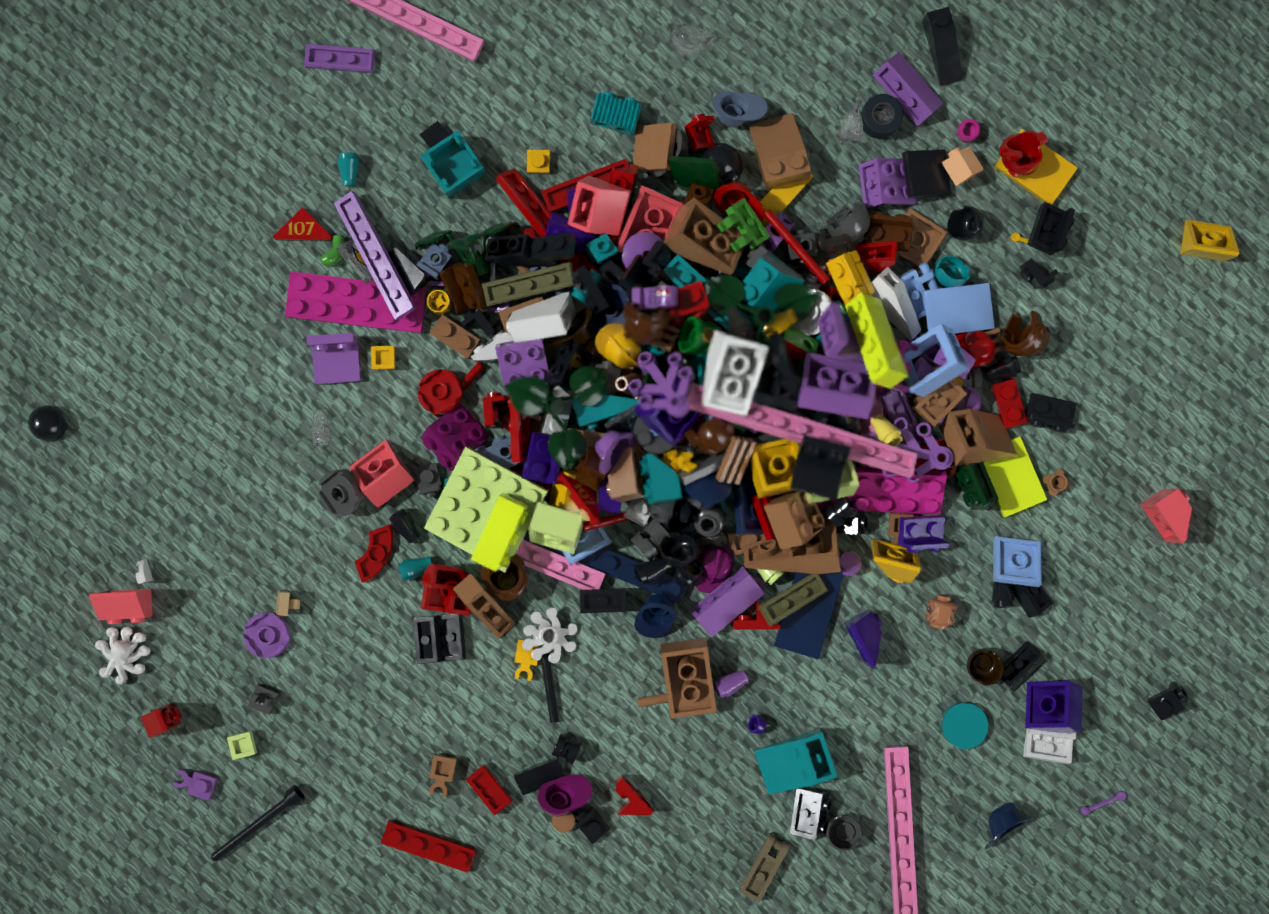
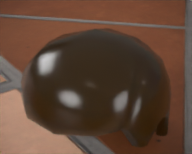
(985, 666)

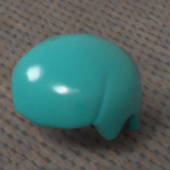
(951, 271)

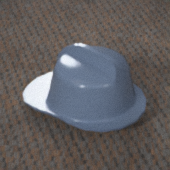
(737, 108)

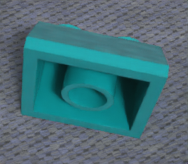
(766, 279)

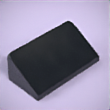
(410, 274)
(1032, 599)
(1021, 666)
(537, 775)

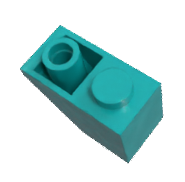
(660, 481)

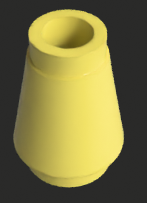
(886, 431)

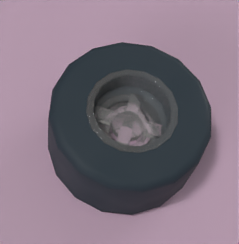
(886, 109)

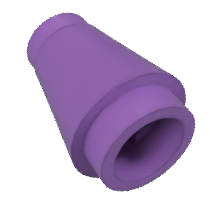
(730, 683)

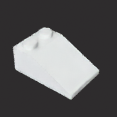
(732, 372)

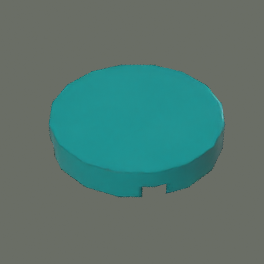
(964, 725)

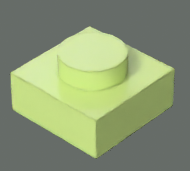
(242, 745)

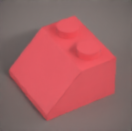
(381, 474)
(1169, 514)
(122, 605)

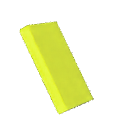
(1015, 481)

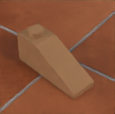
(484, 606)

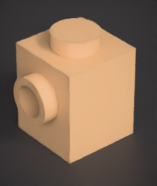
(962, 165)

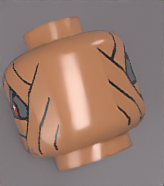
(941, 611)

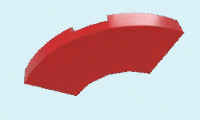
(377, 554)

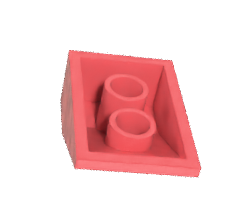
(648, 213)

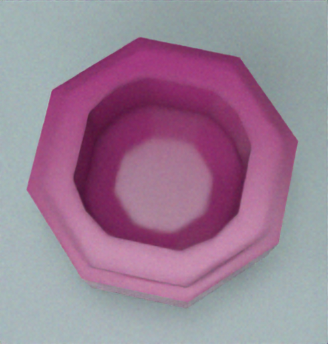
(968, 130)

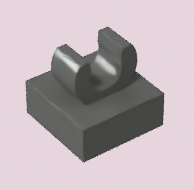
(263, 699)

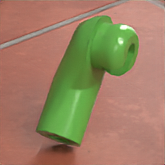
(332, 257)

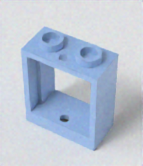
(956, 361)

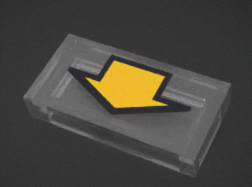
(353, 257)

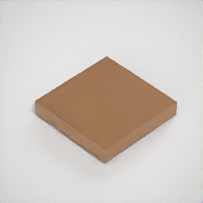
(654, 147)
(925, 239)

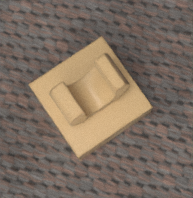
(284, 603)

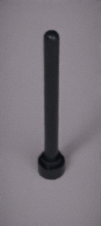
(293, 797)

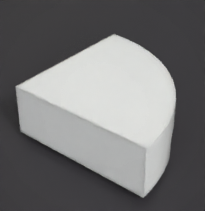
(144, 574)

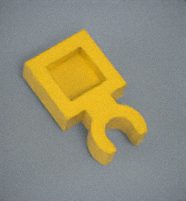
(526, 660)

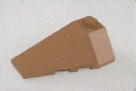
(816, 556)

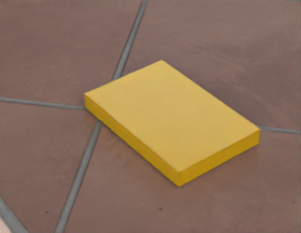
(1048, 178)

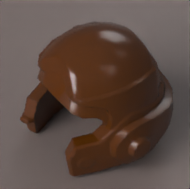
(1030, 340)

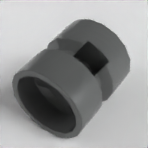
(650, 539)

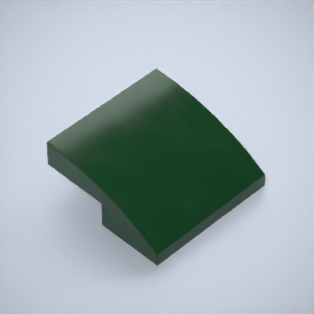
(696, 171)

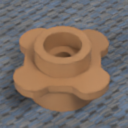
(1063, 483)

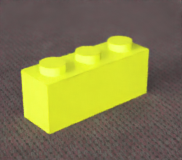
(500, 532)

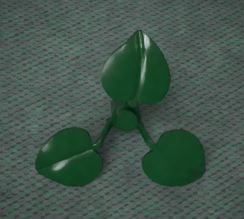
(465, 244)
(727, 292)
(530, 396)

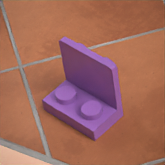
(884, 183)
(838, 336)
(335, 358)
(522, 360)

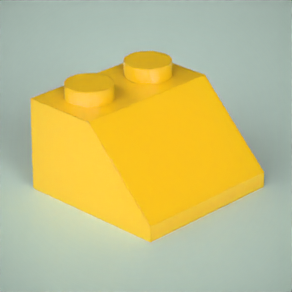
(773, 467)

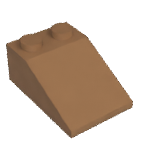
(779, 151)
(699, 239)
(688, 677)

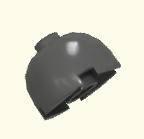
(849, 221)

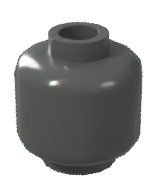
(710, 522)

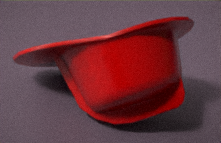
(734, 192)
(978, 346)

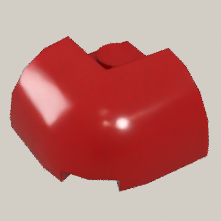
(439, 591)

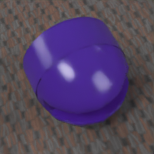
(757, 724)

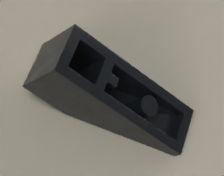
(943, 45)

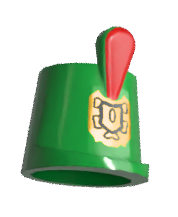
(696, 336)

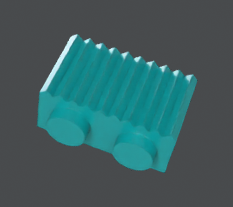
(616, 113)

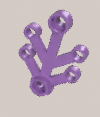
(676, 403)
(912, 446)

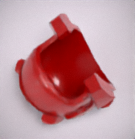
(1022, 152)

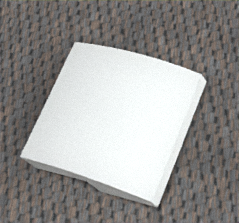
(1049, 746)

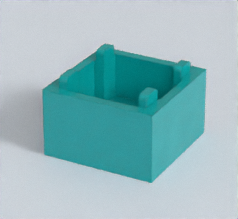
(453, 164)

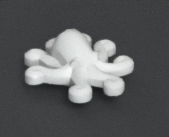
(548, 636)
(122, 653)

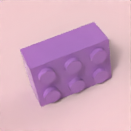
(836, 386)

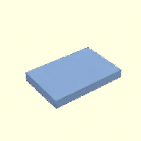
(960, 308)

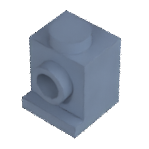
(434, 268)

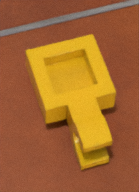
(678, 460)

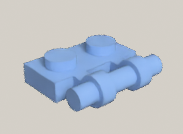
(915, 287)

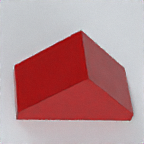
(877, 256)

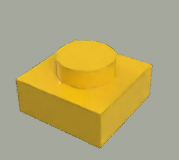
(538, 161)
(383, 358)

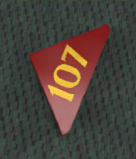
(302, 228)
(582, 497)

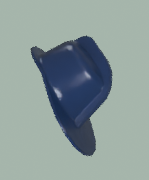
(655, 616)
(1004, 821)

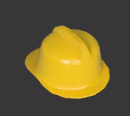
(616, 348)

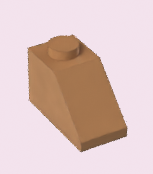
(625, 478)

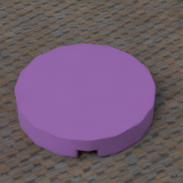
(273, 631)

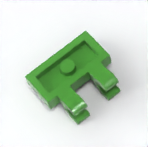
(747, 223)

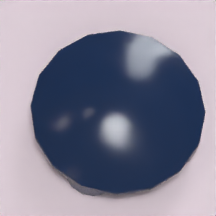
(708, 490)

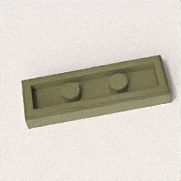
(792, 598)

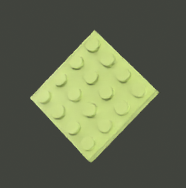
(471, 496)

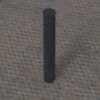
(549, 689)

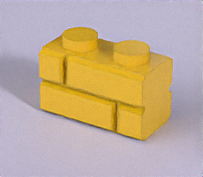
(850, 276)

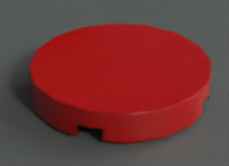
(440, 391)

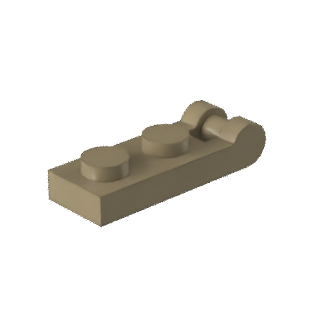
(764, 868)

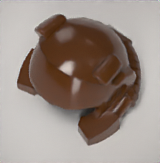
(644, 328)
(713, 436)
(506, 585)

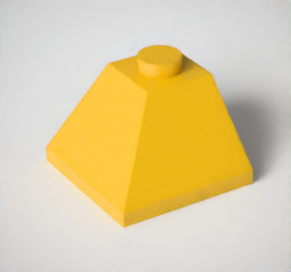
(895, 561)

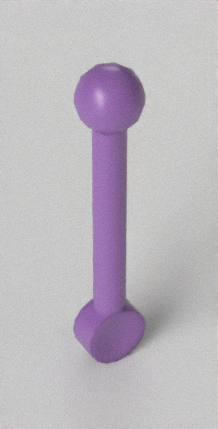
(1119, 796)

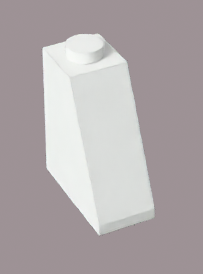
(542, 319)

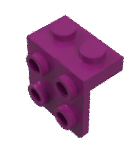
(451, 435)

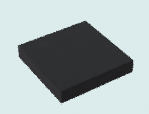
(926, 173)

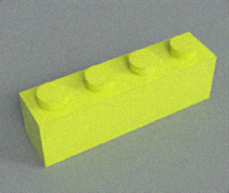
(876, 340)

